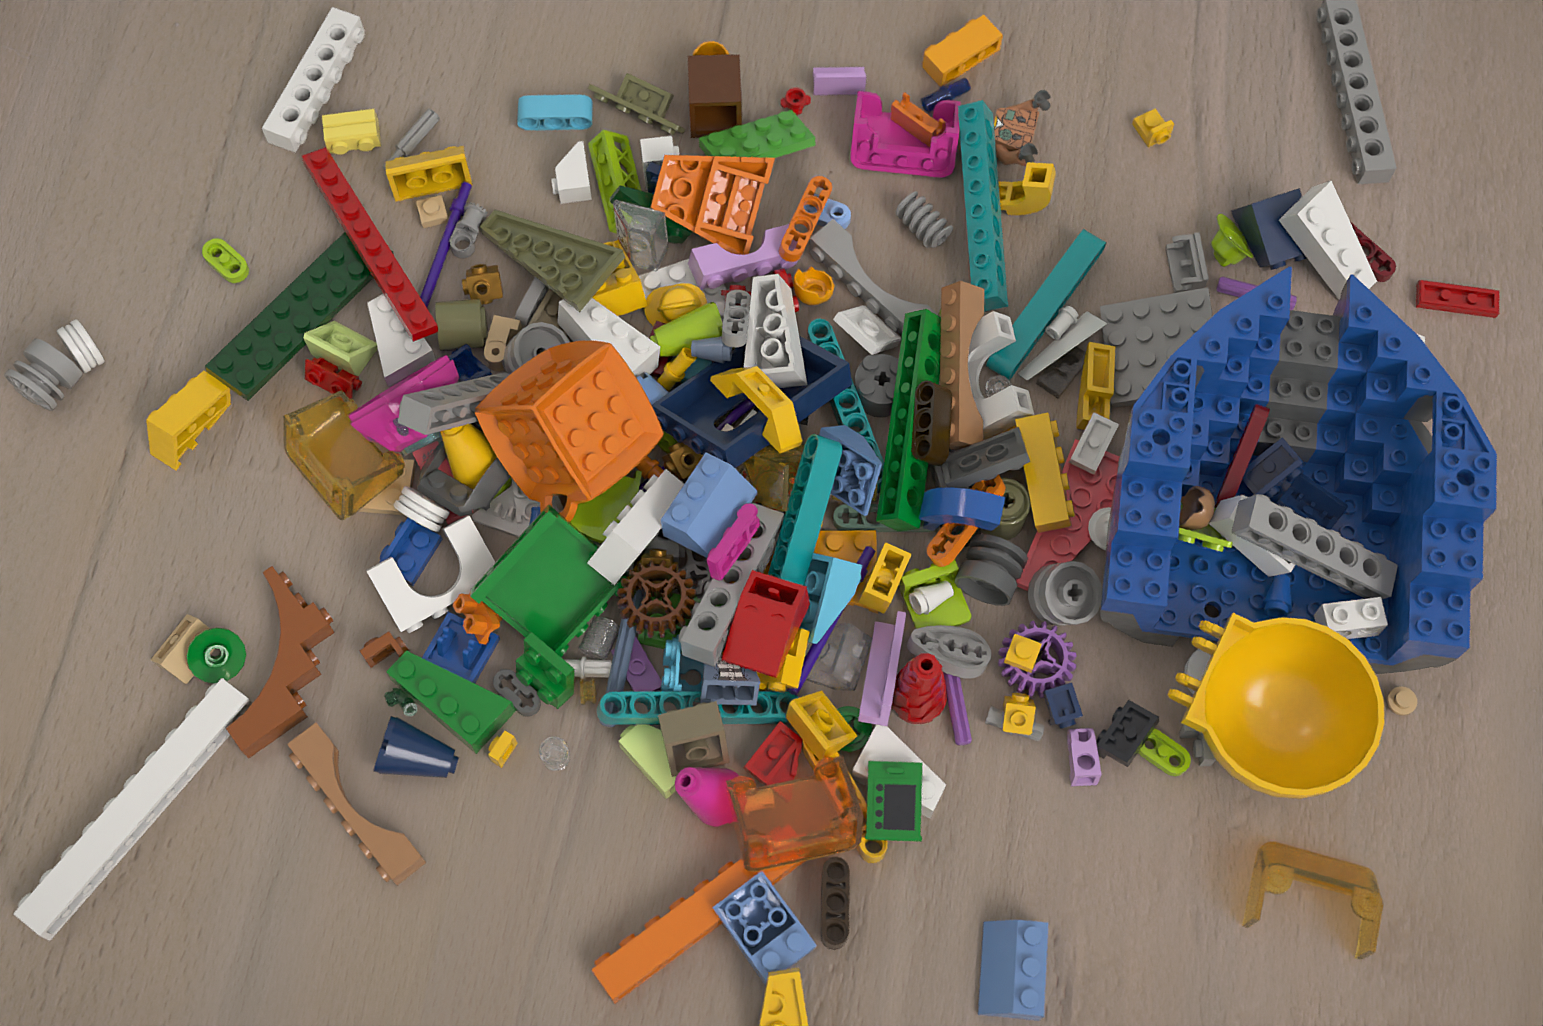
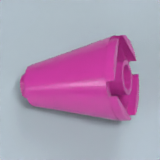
(706, 793)

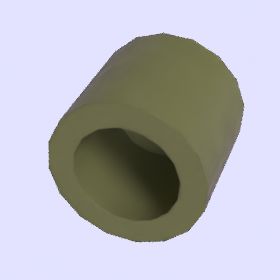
(461, 324)
(1015, 515)

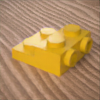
(791, 669)

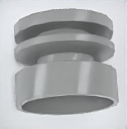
(40, 378)

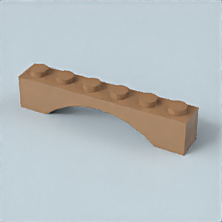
(960, 312)
(391, 849)

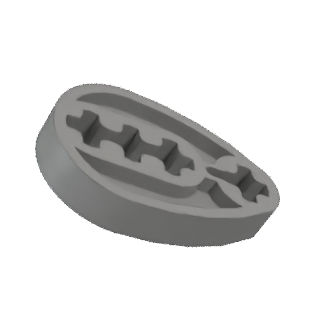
(940, 638)

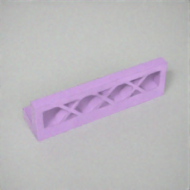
(882, 671)

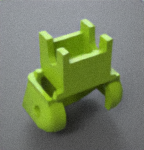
(596, 515)

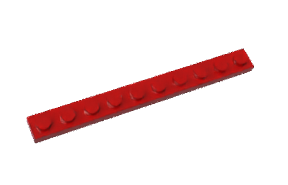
(370, 245)

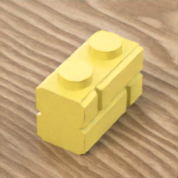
(351, 131)

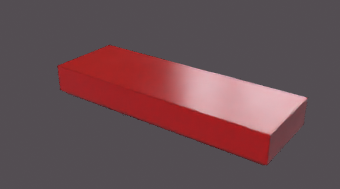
(1457, 298)

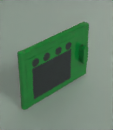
(894, 801)

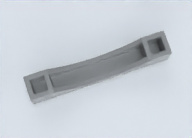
(835, 250)

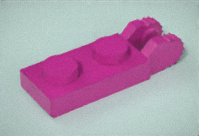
(733, 542)

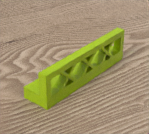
(608, 170)

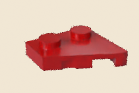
(776, 757)

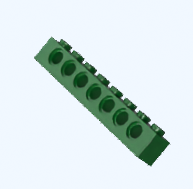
(902, 473)

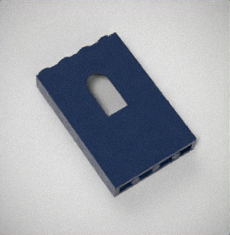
(695, 405)

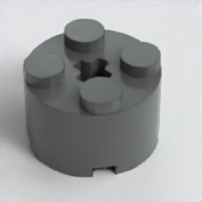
(871, 373)

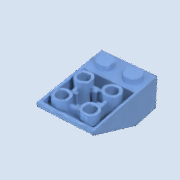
(856, 470)
(764, 927)

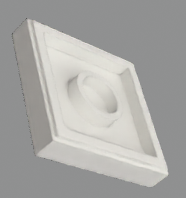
(867, 329)

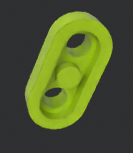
(226, 262)
(1163, 750)

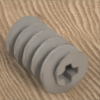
(922, 222)

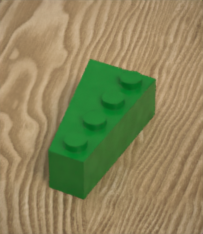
(456, 703)

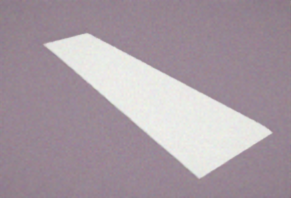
(1085, 326)

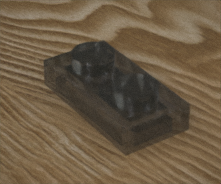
(1062, 372)

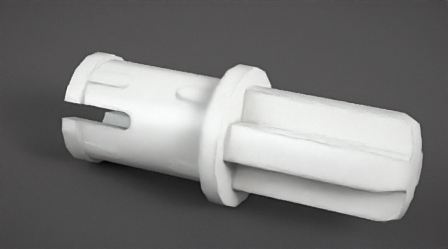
(590, 668)

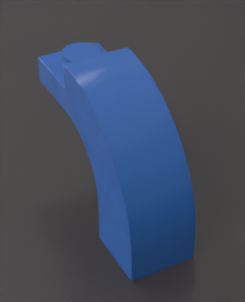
(961, 507)

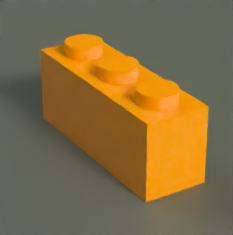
(962, 50)

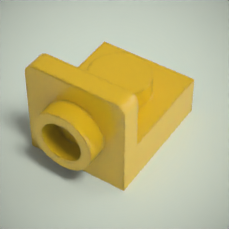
(1153, 127)

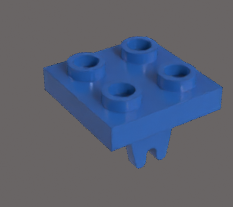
(459, 651)

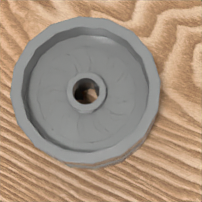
(531, 342)
(1065, 593)

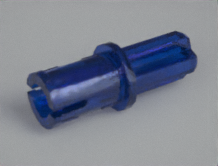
(945, 93)

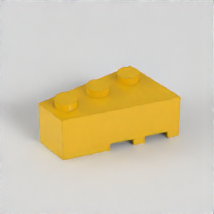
(185, 416)

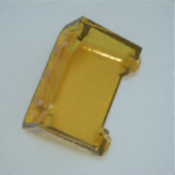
(336, 456)

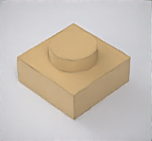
(432, 211)

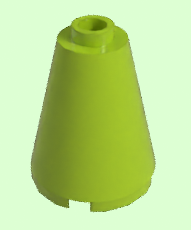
(695, 325)

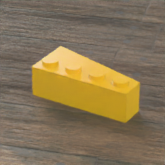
(1044, 473)

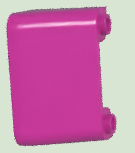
(887, 147)

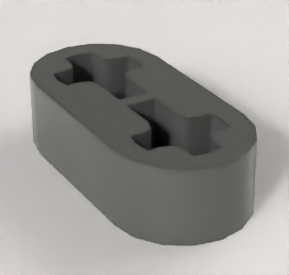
(526, 691)

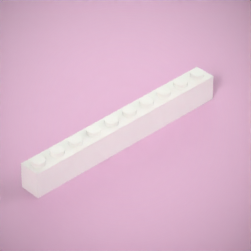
(132, 811)

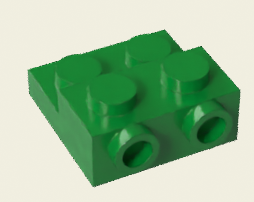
(545, 672)

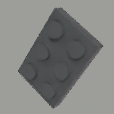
(985, 459)

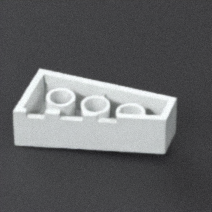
(1328, 238)
(601, 324)
(773, 333)
(636, 527)

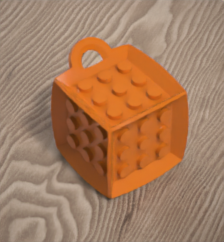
(570, 423)

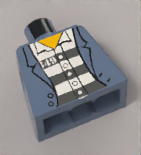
(729, 684)

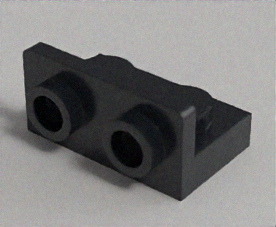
(1127, 733)

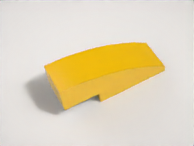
(1096, 383)

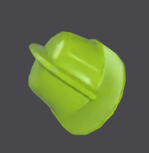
(1229, 243)

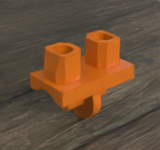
(479, 617)

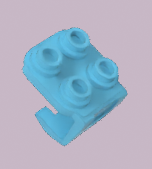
(678, 665)

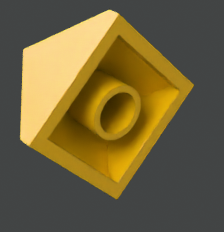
(819, 724)

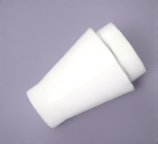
(928, 597)

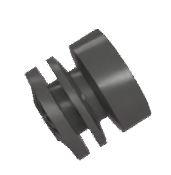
(991, 570)

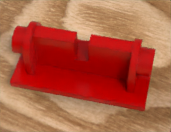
(323, 374)

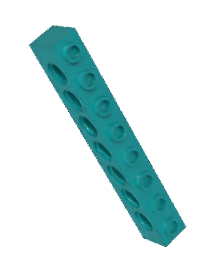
(983, 203)

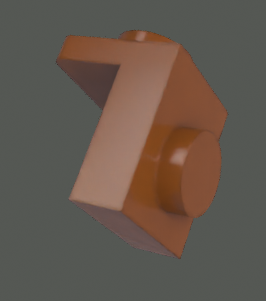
(381, 647)

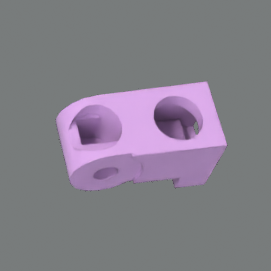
(1083, 757)

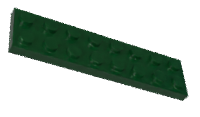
(280, 328)

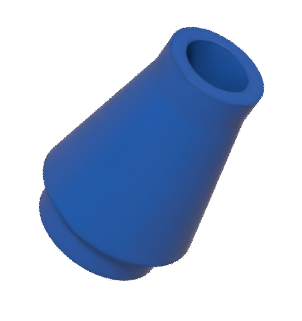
(1278, 598)

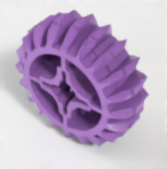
(1046, 665)

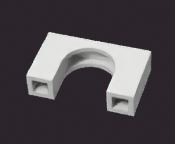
(1001, 409)
(410, 607)

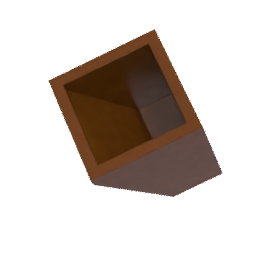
(714, 93)

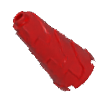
(920, 690)

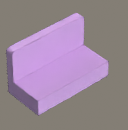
(839, 80)

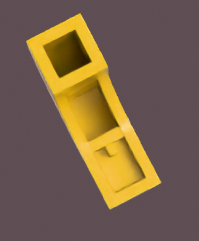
(1029, 194)

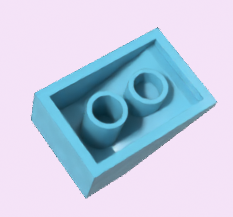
(830, 588)

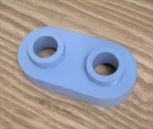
(828, 213)

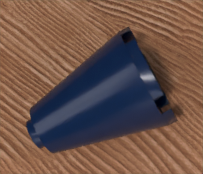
(413, 752)

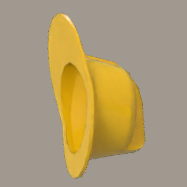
(672, 302)

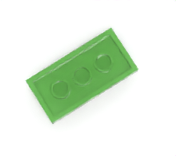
(761, 138)

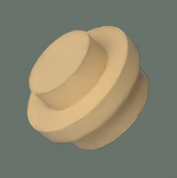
(1402, 701)

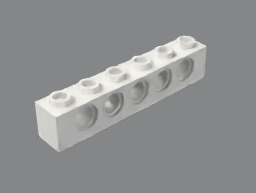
(322, 62)

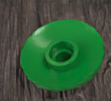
(213, 668)

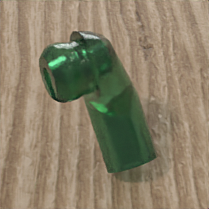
(405, 702)

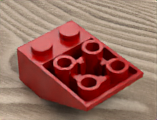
(765, 623)

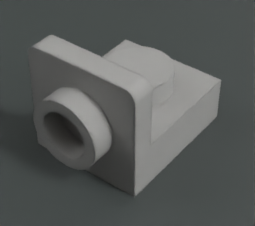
(1200, 747)

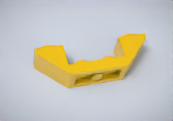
(782, 425)

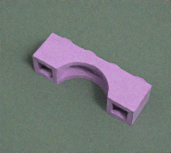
(716, 266)

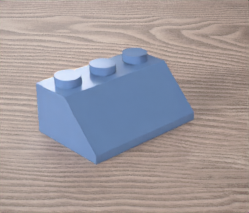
(707, 505)
(1013, 969)

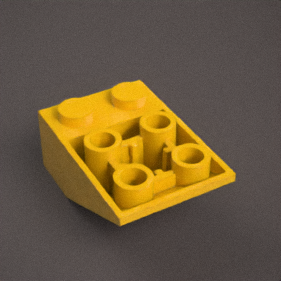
(622, 289)

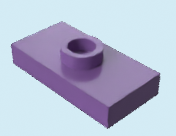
(641, 672)

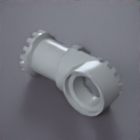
(467, 229)

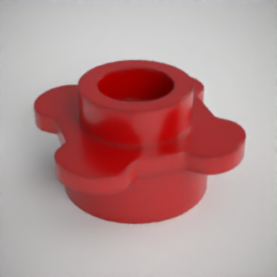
(795, 94)

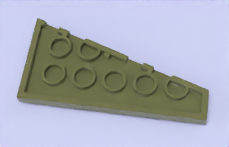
(560, 260)

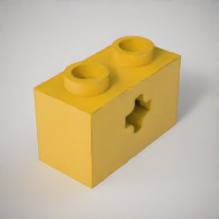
(884, 578)

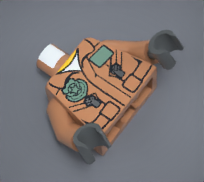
(1015, 130)

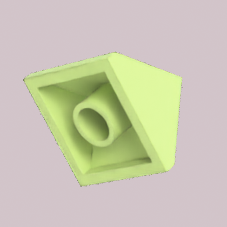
(340, 346)

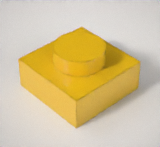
(1022, 653)
(501, 748)

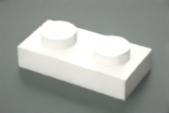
(1093, 443)

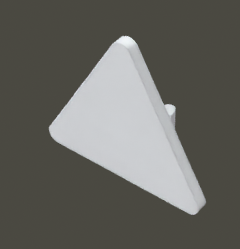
(500, 514)

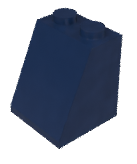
(1265, 233)

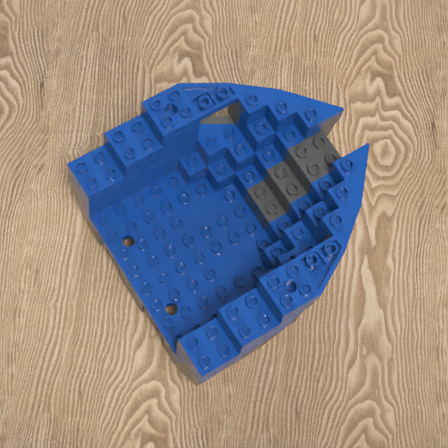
(1353, 409)

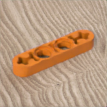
(807, 219)
(959, 541)

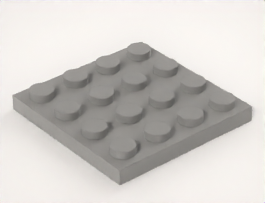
(1148, 334)

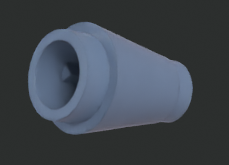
(711, 349)

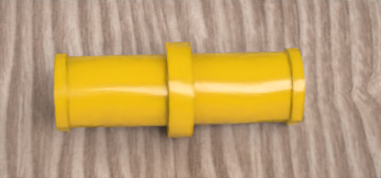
(675, 370)

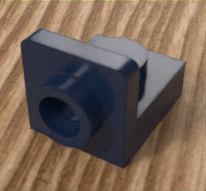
(1062, 705)

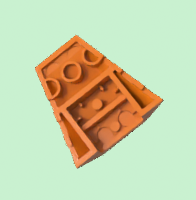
(713, 196)

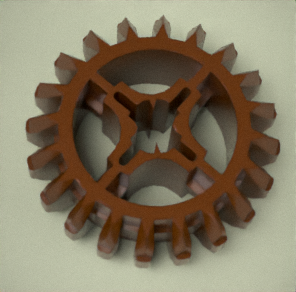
(642, 581)

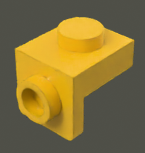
(1018, 714)

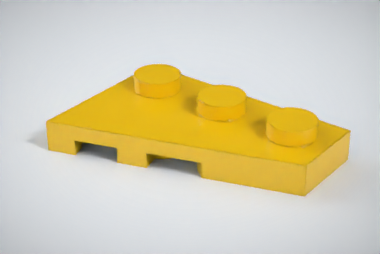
(784, 999)

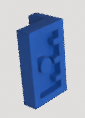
(411, 549)

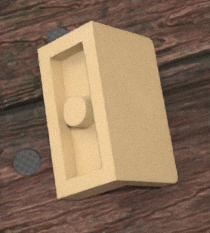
(173, 652)

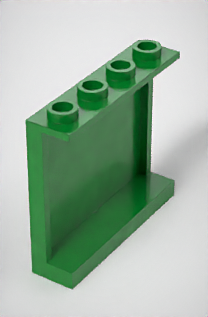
(547, 583)

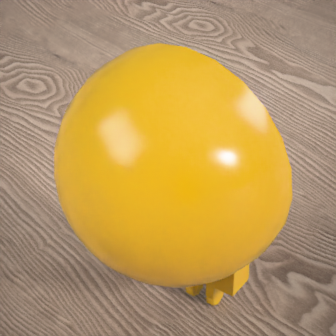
(1284, 705)

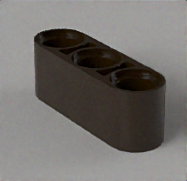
(932, 423)
(840, 889)

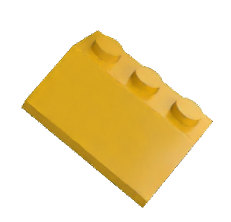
(428, 173)

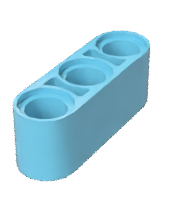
(555, 112)

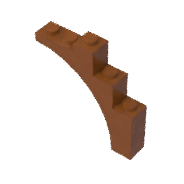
(279, 704)

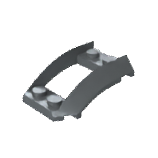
(453, 493)

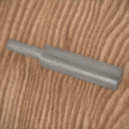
(415, 134)

